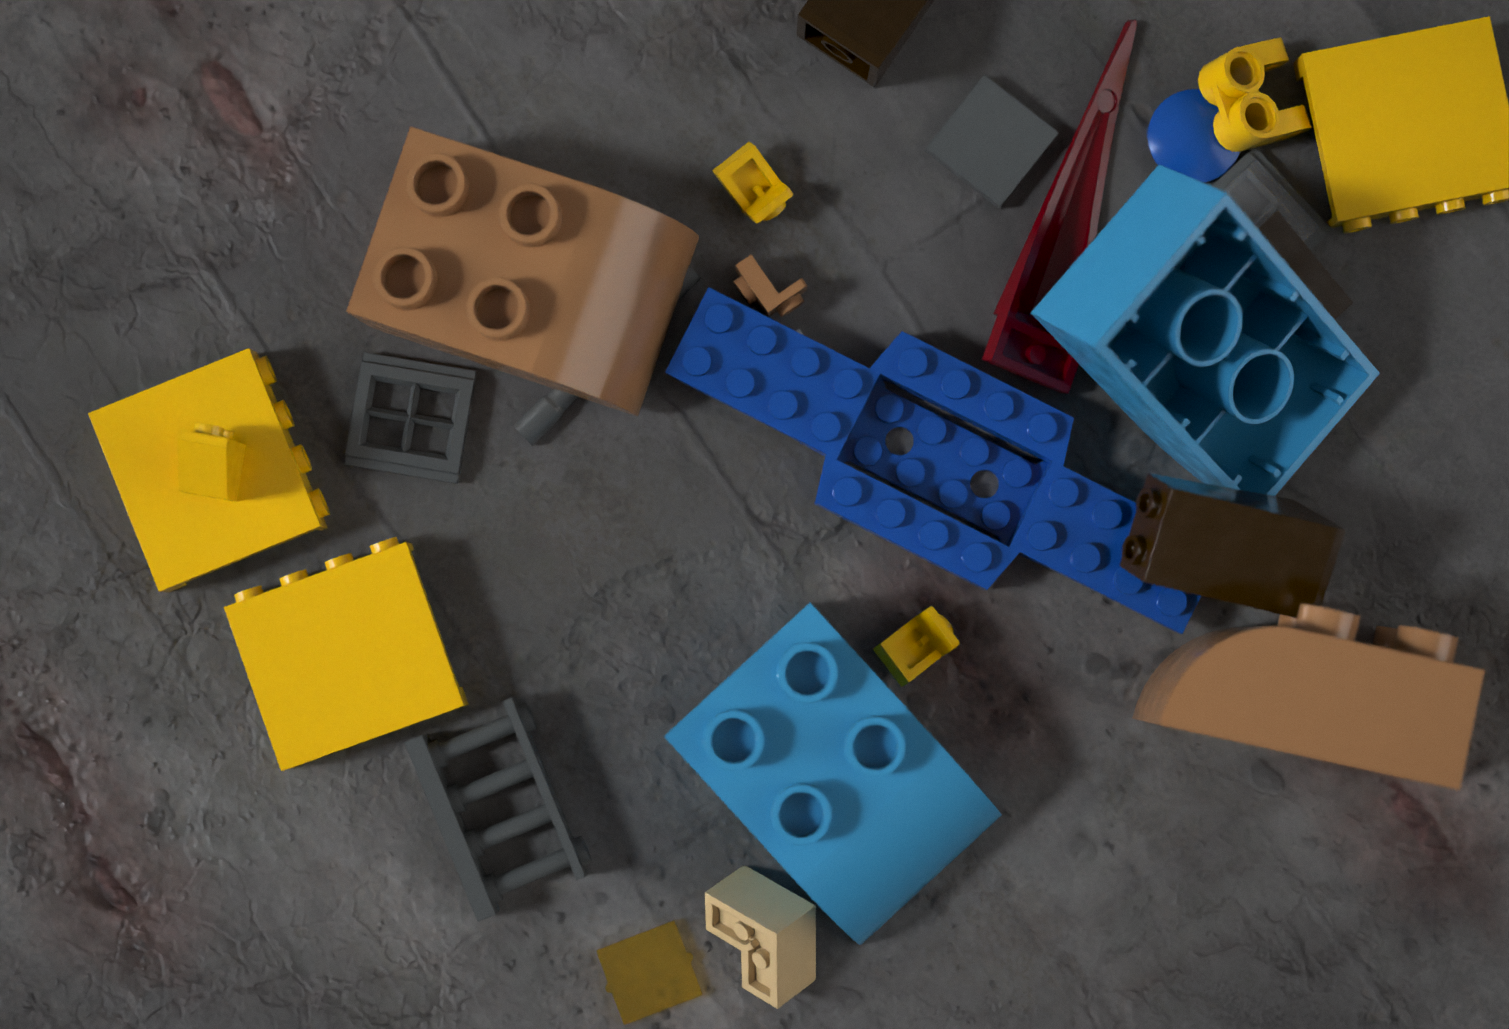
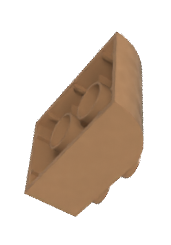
(523, 271)
(1323, 695)

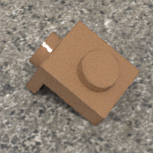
(756, 287)

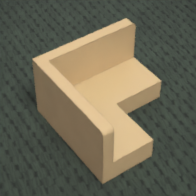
(770, 929)

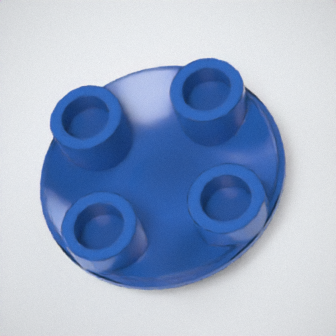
(1184, 137)

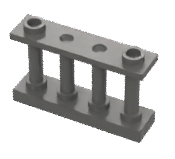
(468, 845)

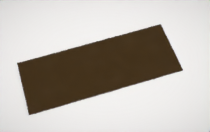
(1305, 264)

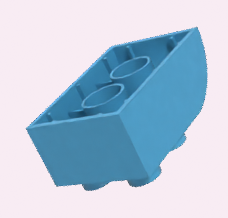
(1206, 336)
(833, 774)

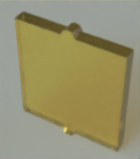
(649, 972)

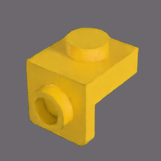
(753, 184)
(917, 645)

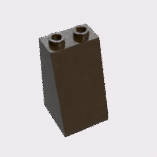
(860, 33)
(1231, 545)

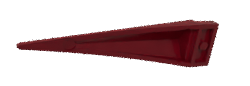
(1060, 236)

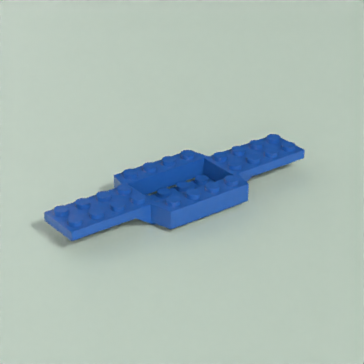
(845, 417)

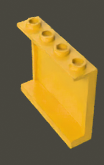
(1409, 123)
(195, 533)
(344, 653)

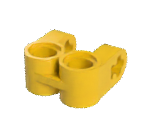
(1245, 114)

